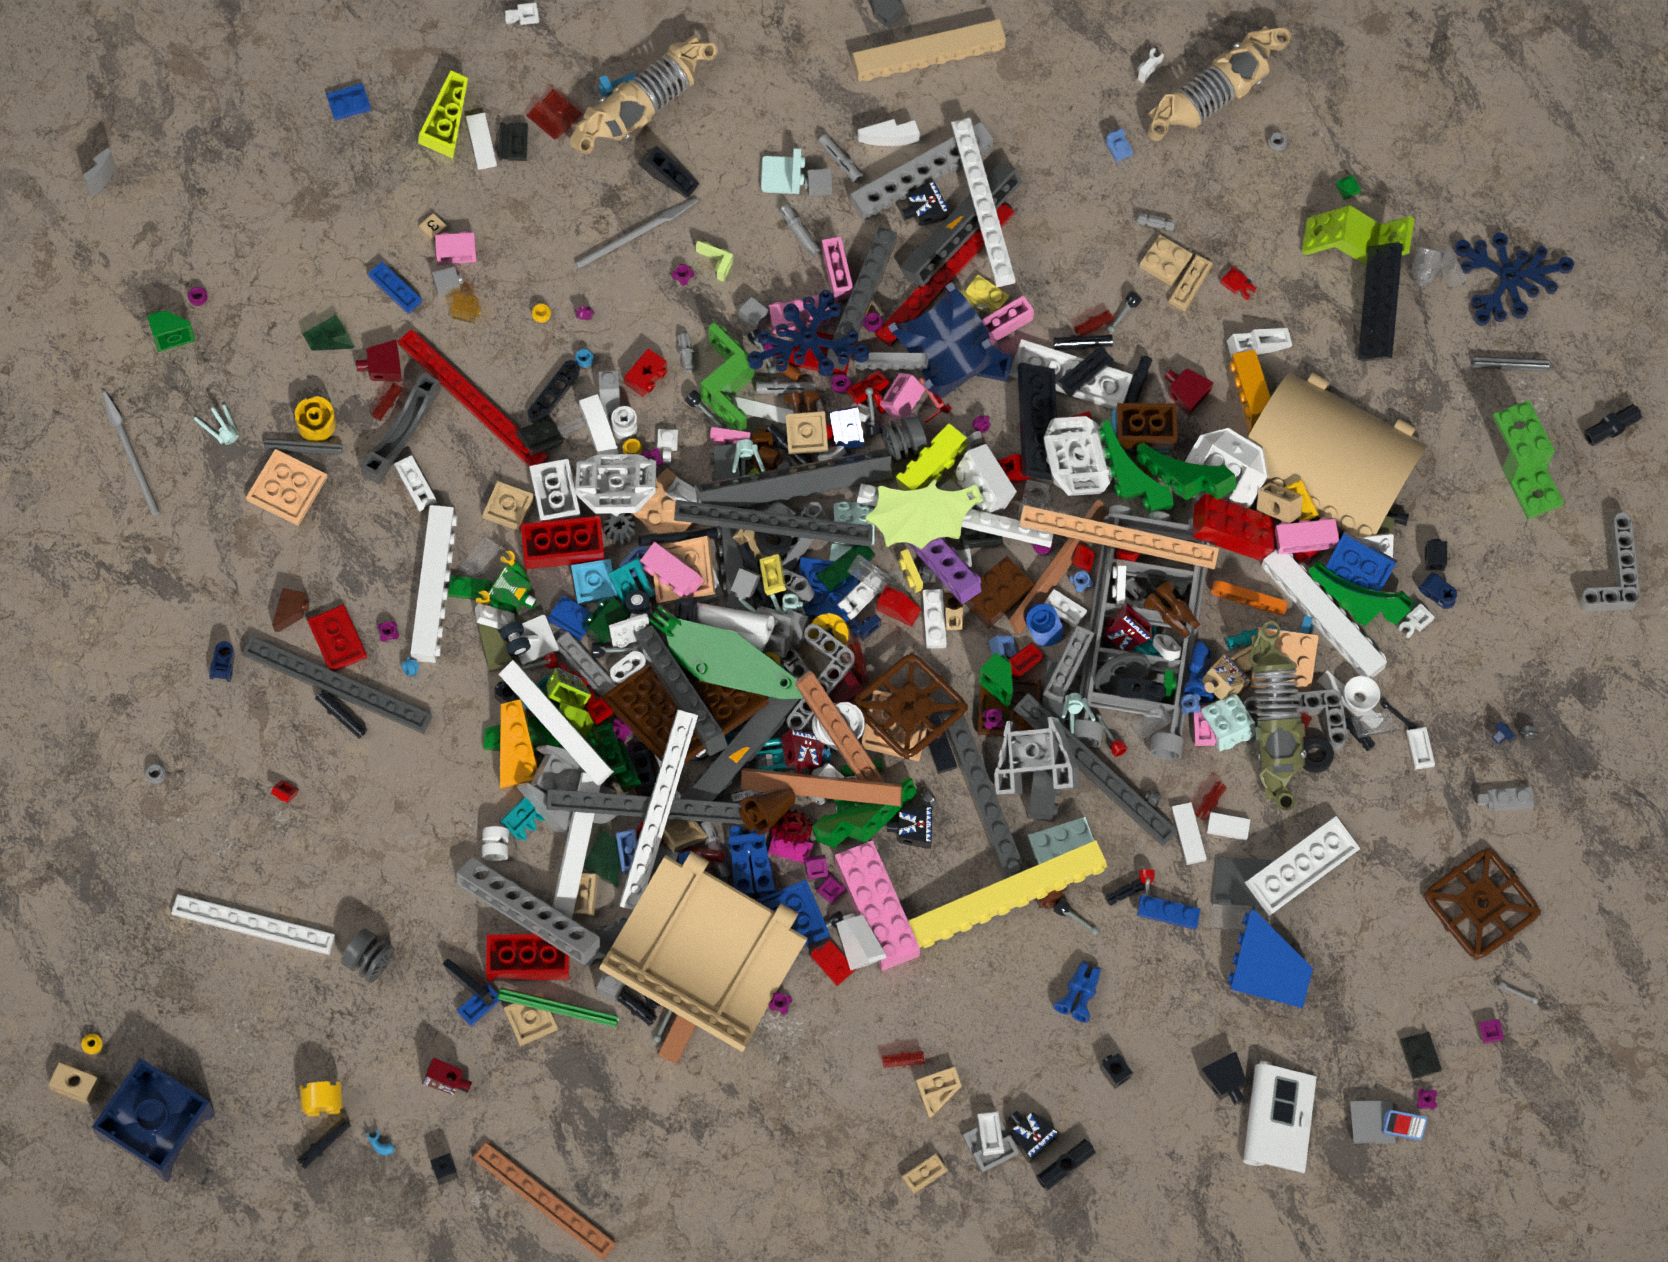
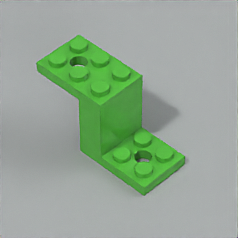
(727, 379)
(1528, 459)

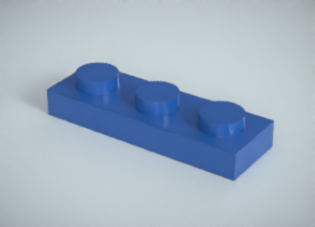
(395, 288)
(1168, 912)

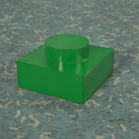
(1348, 187)

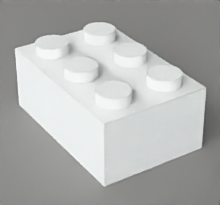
(982, 469)
(554, 491)

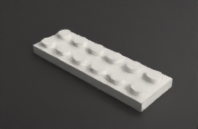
(1105, 389)
(1302, 865)

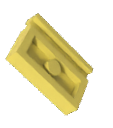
(985, 293)

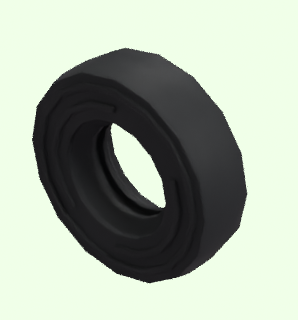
(769, 549)
(1325, 747)

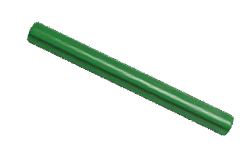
(558, 1007)

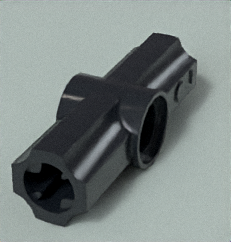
(1612, 425)
(1075, 1156)

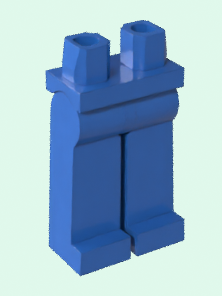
(754, 847)

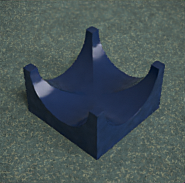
(953, 340)
(152, 1117)

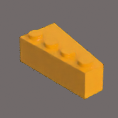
(1250, 385)
(517, 753)

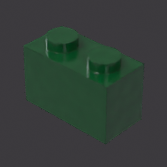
(607, 613)

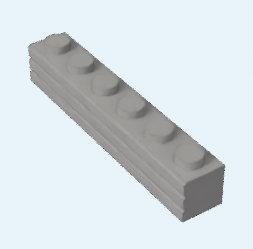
(894, 361)

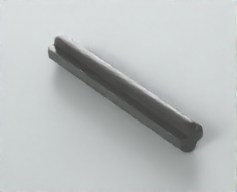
(1511, 363)
(303, 446)

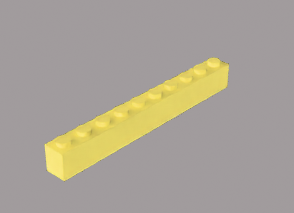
(1007, 894)

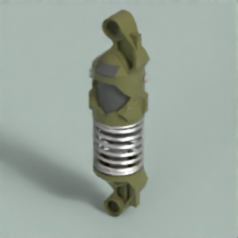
(1280, 725)

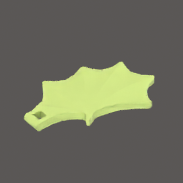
(921, 513)

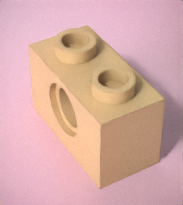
(1279, 502)
(83, 1091)

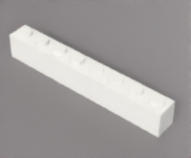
(433, 583)
(1326, 615)

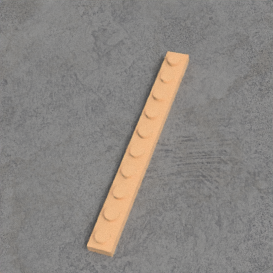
(1119, 537)

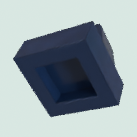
(1503, 734)

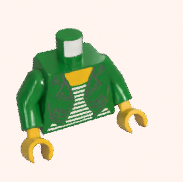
(510, 589)

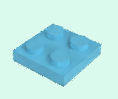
(592, 581)

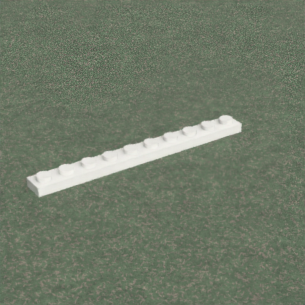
(983, 202)
(978, 521)
(658, 808)

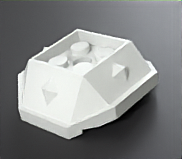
(1239, 455)
(1076, 456)
(616, 482)

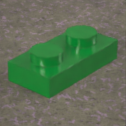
(467, 587)
(1170, 685)

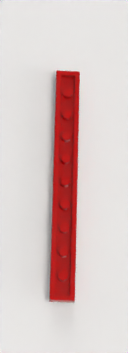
(925, 295)
(468, 396)

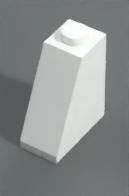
(859, 942)

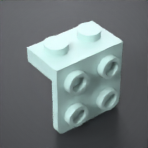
(782, 173)
(852, 513)
(1229, 722)

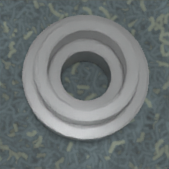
(1277, 137)
(155, 768)

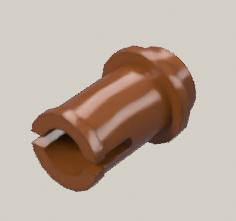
(791, 372)

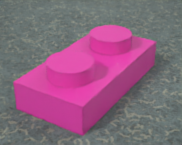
(795, 852)

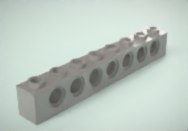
(894, 180)
(528, 910)

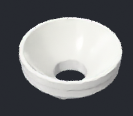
(1362, 685)

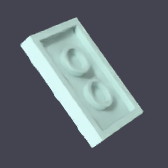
(1059, 839)

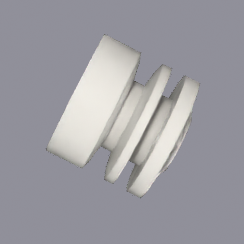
(851, 715)

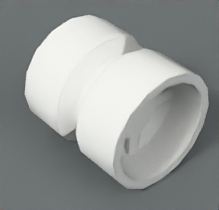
(624, 423)
(495, 843)

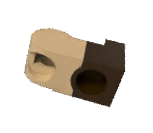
(953, 612)

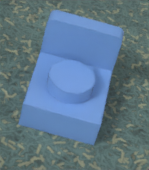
(1118, 145)

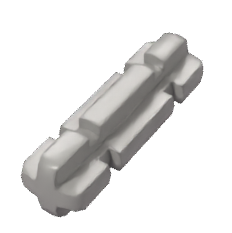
(1155, 222)

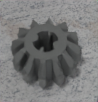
(615, 534)

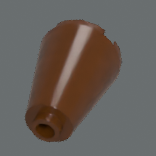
(764, 809)

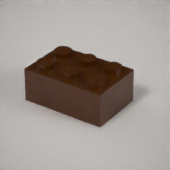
(1146, 423)
(1000, 592)

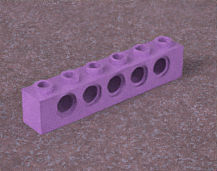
(962, 589)

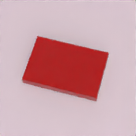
(337, 638)

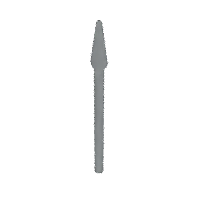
(666, 216)
(116, 421)

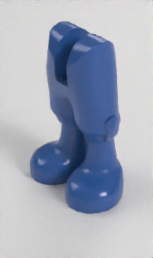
(1198, 668)
(1085, 986)

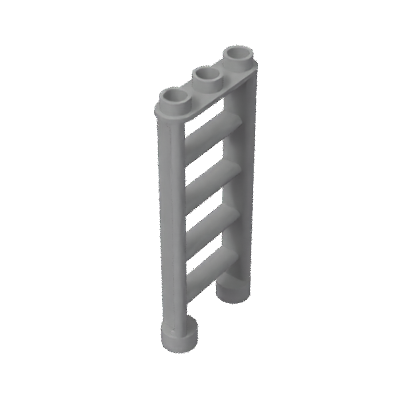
(1163, 745)

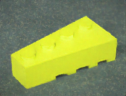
(444, 119)
(933, 460)

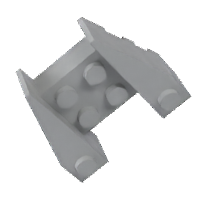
(1035, 752)
(555, 772)

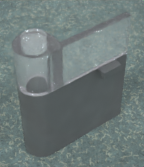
(1232, 895)

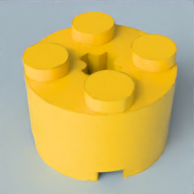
(315, 419)
(838, 626)
(321, 1098)

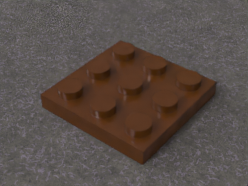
(987, 701)

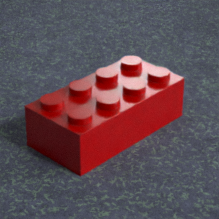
(1233, 527)
(562, 542)
(524, 959)

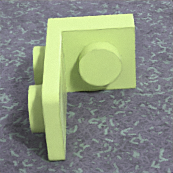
(724, 258)

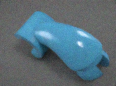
(383, 1149)

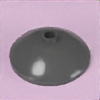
(1123, 665)

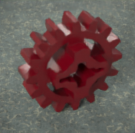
(792, 827)

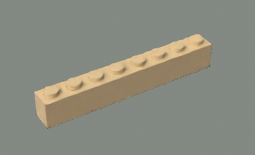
(928, 50)

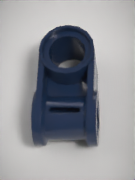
(1436, 589)
(222, 665)

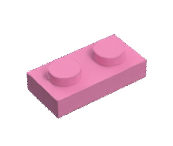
(726, 436)
(1202, 732)

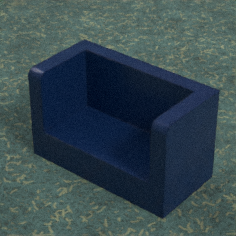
(998, 370)

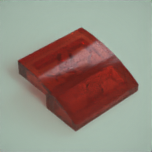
(554, 114)

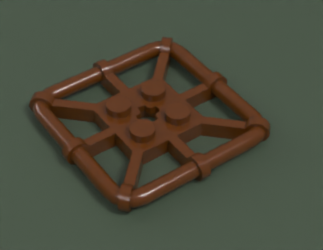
(922, 705)
(1481, 916)

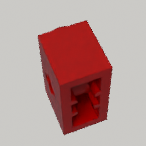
(647, 363)

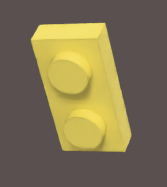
(772, 574)
(913, 578)

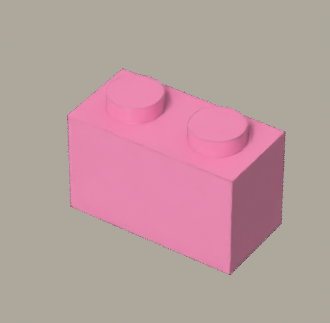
(455, 248)
(902, 396)

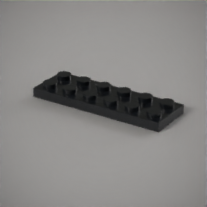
(1380, 302)
(1036, 410)

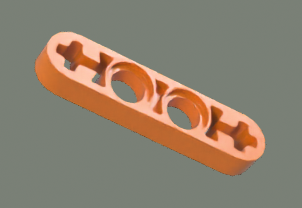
(1249, 597)

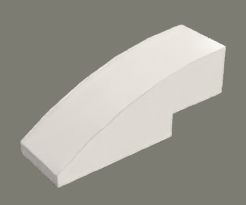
(889, 134)
(1260, 340)
(598, 425)

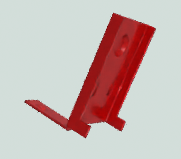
(937, 401)
(832, 962)

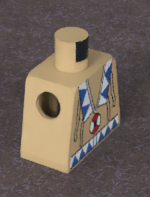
(1225, 679)

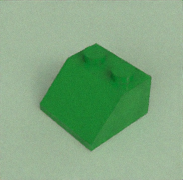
(170, 330)
(997, 678)

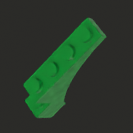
(1185, 477)
(1129, 479)
(1361, 601)
(860, 821)

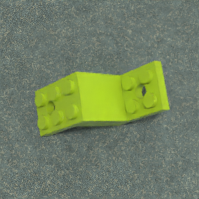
(1354, 232)

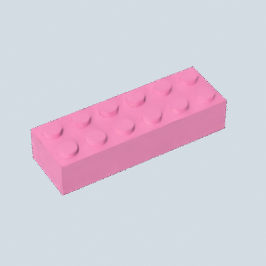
(878, 903)

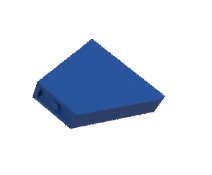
(1268, 965)

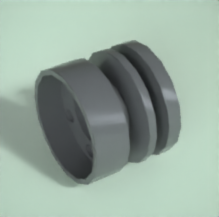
(900, 439)
(365, 953)

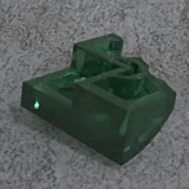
(328, 336)
(604, 859)

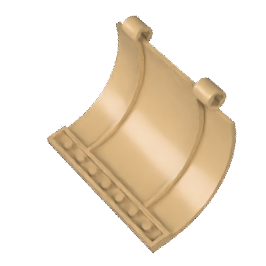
(1338, 450)
(705, 950)

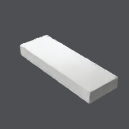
(481, 141)
(1188, 833)

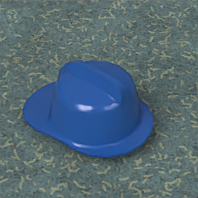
(1044, 624)

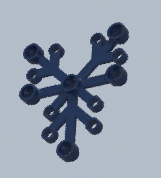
(1532, 272)
(808, 338)

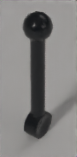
(1385, 705)

